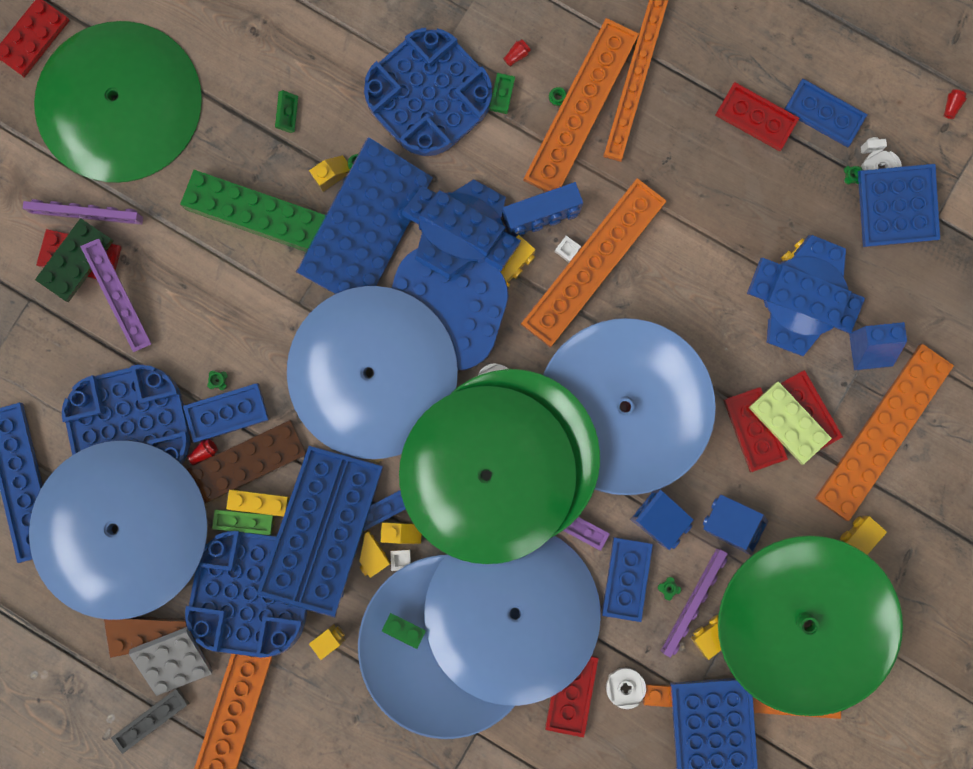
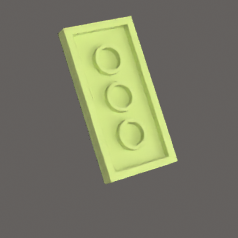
(790, 423)

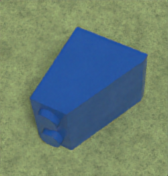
(877, 345)
(662, 519)
(735, 524)

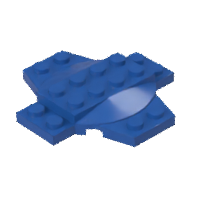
(460, 228)
(806, 295)

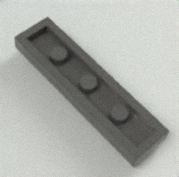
(150, 720)

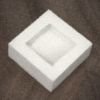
(873, 144)
(567, 249)
(400, 559)

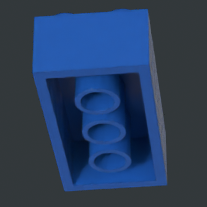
(542, 210)

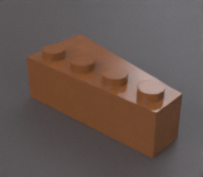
(135, 631)

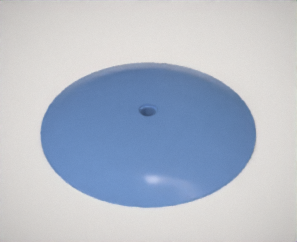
(363, 330)
(667, 396)
(157, 539)
(519, 657)
(409, 680)

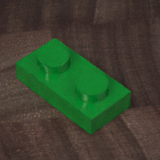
(502, 93)
(286, 111)
(403, 631)

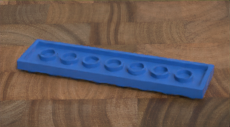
(18, 476)

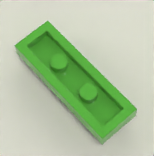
(243, 522)

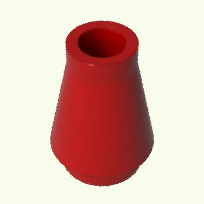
(517, 52)
(954, 103)
(203, 451)

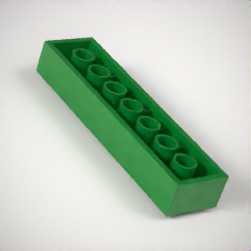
(251, 211)

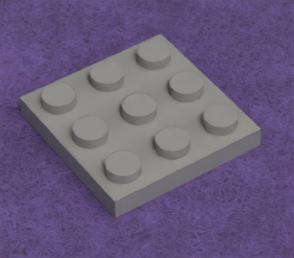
(170, 661)

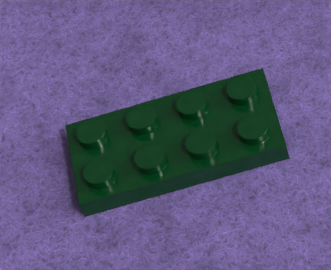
(68, 265)

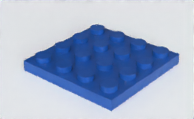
(899, 205)

